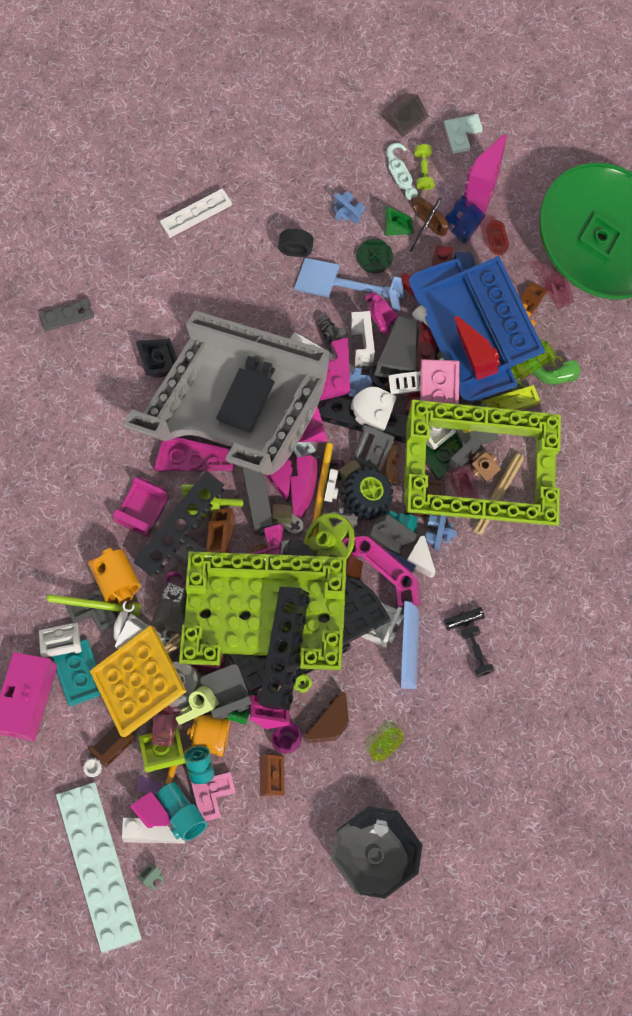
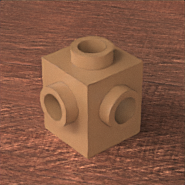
(492, 467)

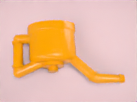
(209, 733)

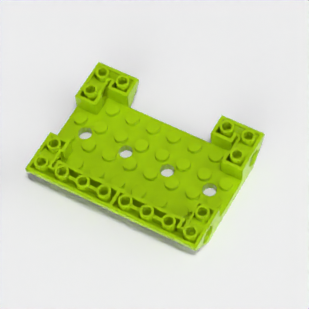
(250, 583)

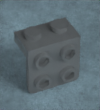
(229, 690)

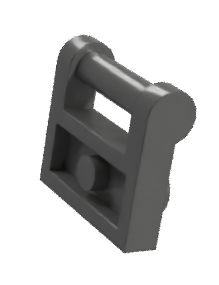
(379, 448)
(464, 455)

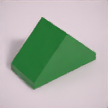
(397, 222)

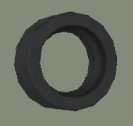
(295, 243)

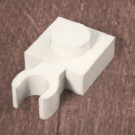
(331, 491)

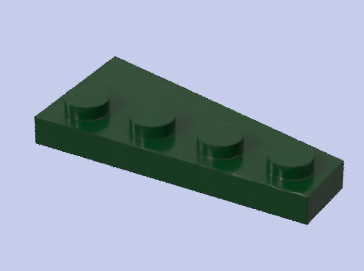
(439, 459)

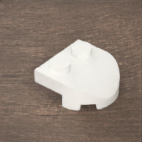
(373, 407)

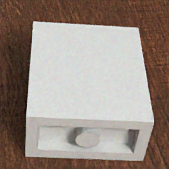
(362, 325)
(386, 633)

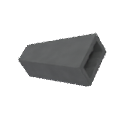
(400, 350)
(257, 500)

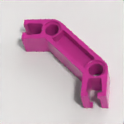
(388, 566)

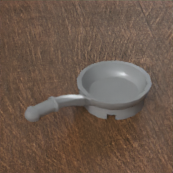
(191, 680)

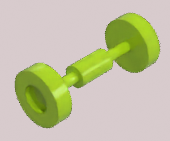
(425, 182)

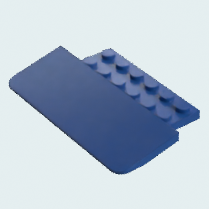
(488, 304)

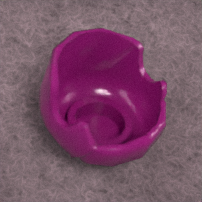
(286, 738)

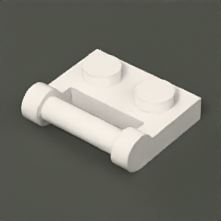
(59, 636)

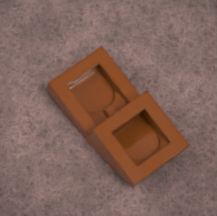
(533, 296)

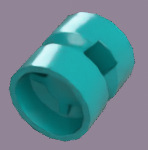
(199, 765)

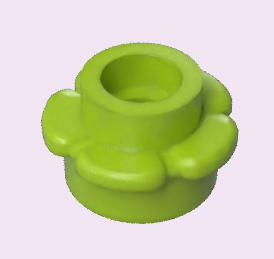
(307, 683)

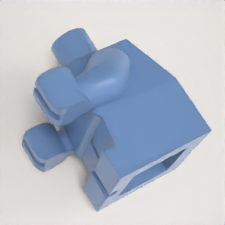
(359, 382)

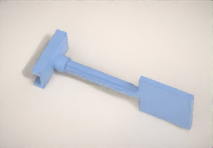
(320, 277)

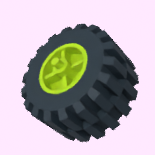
(366, 493)

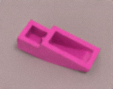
(303, 484)

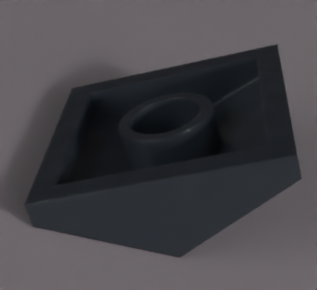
(156, 356)

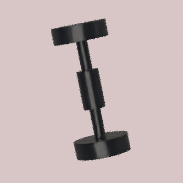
(484, 669)

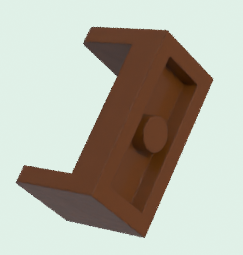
(110, 746)

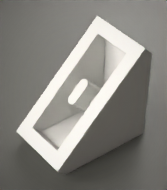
(421, 558)

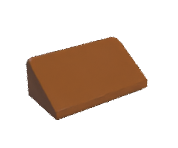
(272, 775)

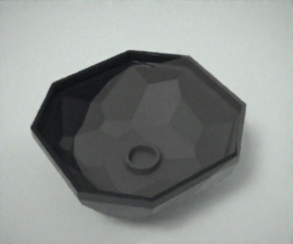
(376, 852)

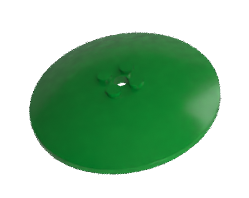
(574, 211)

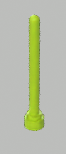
(94, 604)

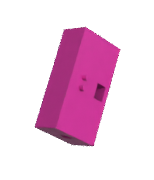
(25, 695)

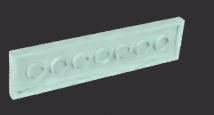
(98, 867)

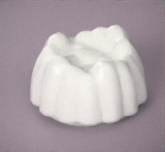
(92, 767)

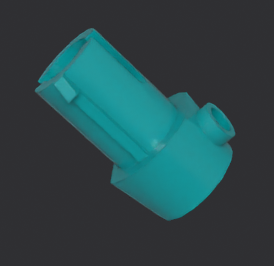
(185, 817)

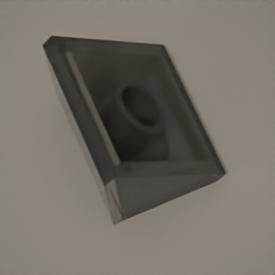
(405, 113)

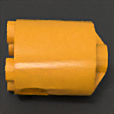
(114, 576)

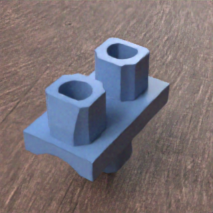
(345, 210)
(435, 539)

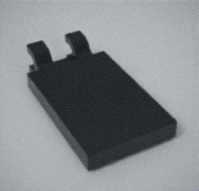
(247, 395)

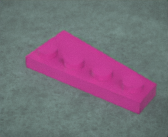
(190, 455)

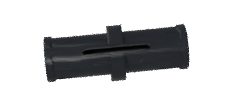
(464, 618)

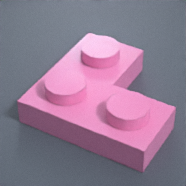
(207, 793)

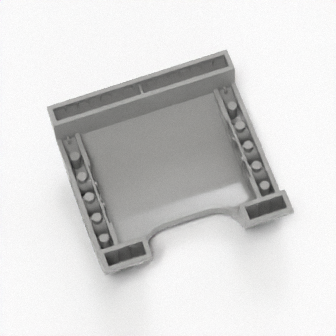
(203, 375)

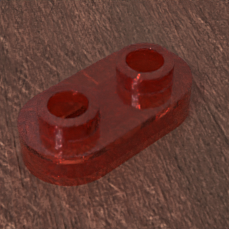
(497, 238)

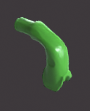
(567, 372)

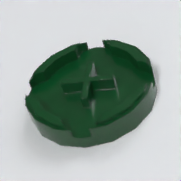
(374, 256)

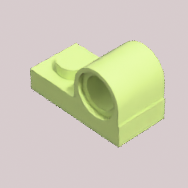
(197, 706)

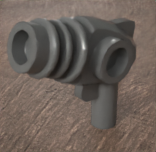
(329, 330)

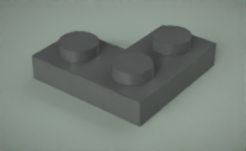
(103, 618)

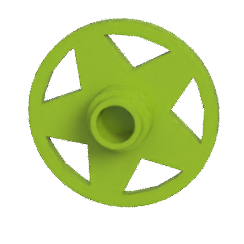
(329, 539)

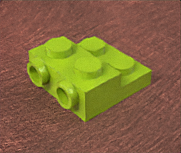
(159, 756)

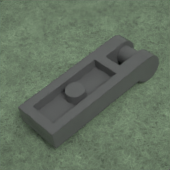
(67, 315)

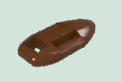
(423, 208)

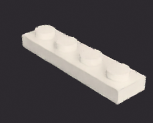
(195, 213)

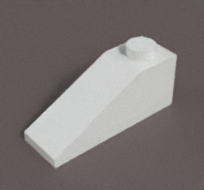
(136, 832)

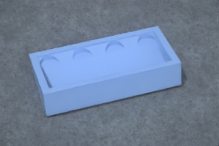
(410, 646)

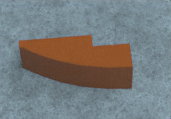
(220, 530)

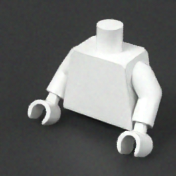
(129, 626)

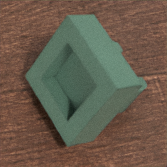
(149, 875)

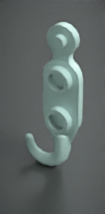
(400, 172)

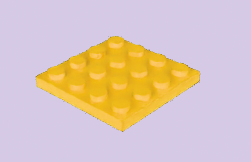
(137, 681)

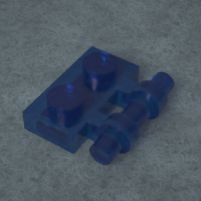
(468, 222)

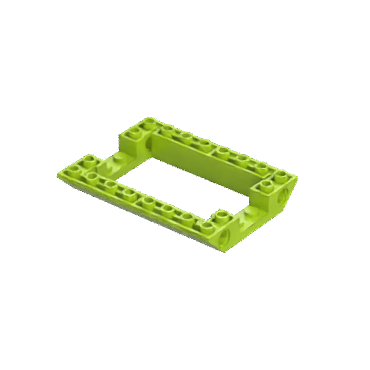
(543, 426)

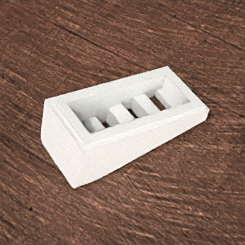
(393, 386)

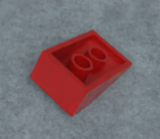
(478, 350)

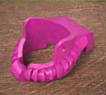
(381, 312)

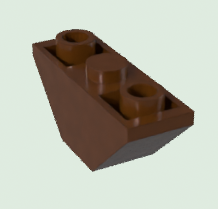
(330, 722)

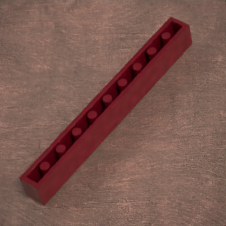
(427, 345)

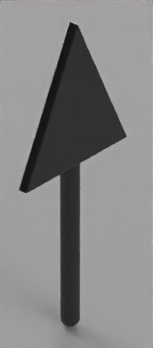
(427, 222)

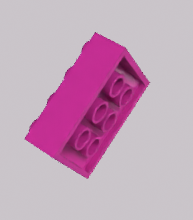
(484, 175)

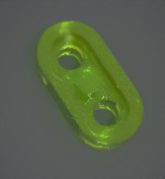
(387, 744)

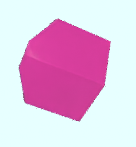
(267, 717)
(151, 811)

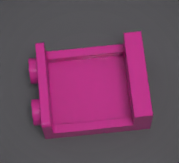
(142, 507)

